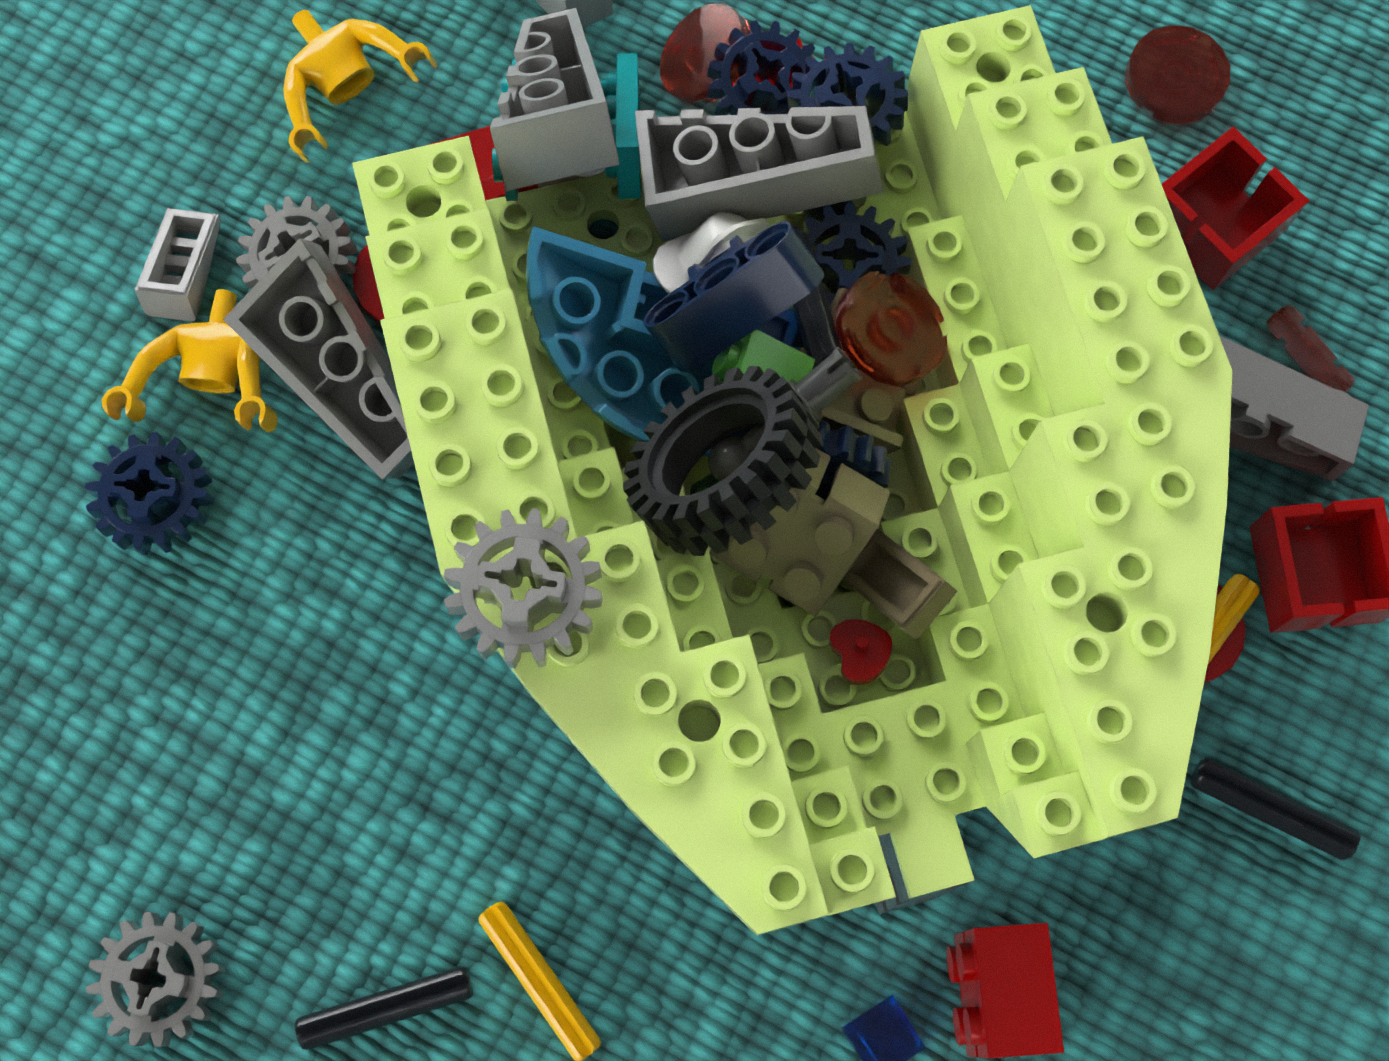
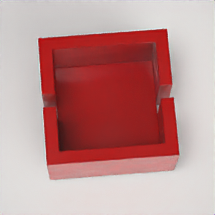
(1218, 218)
(1323, 572)
(1005, 991)

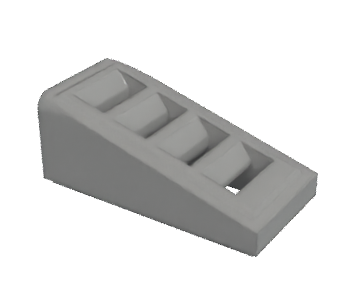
(175, 295)

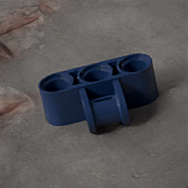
(733, 295)

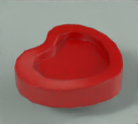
(862, 650)

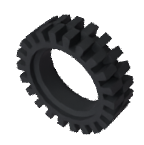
(751, 489)

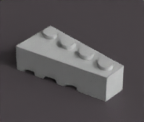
(554, 108)
(753, 163)
(327, 354)
(1291, 416)

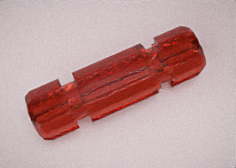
(1308, 349)

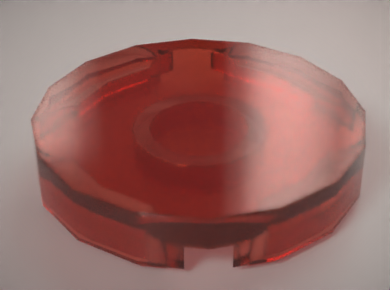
(692, 48)
(1177, 74)
(890, 328)

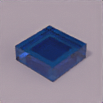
(883, 1033)

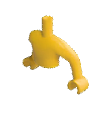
(338, 68)
(210, 362)

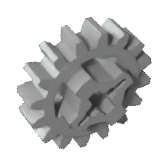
(283, 228)
(494, 584)
(147, 1000)

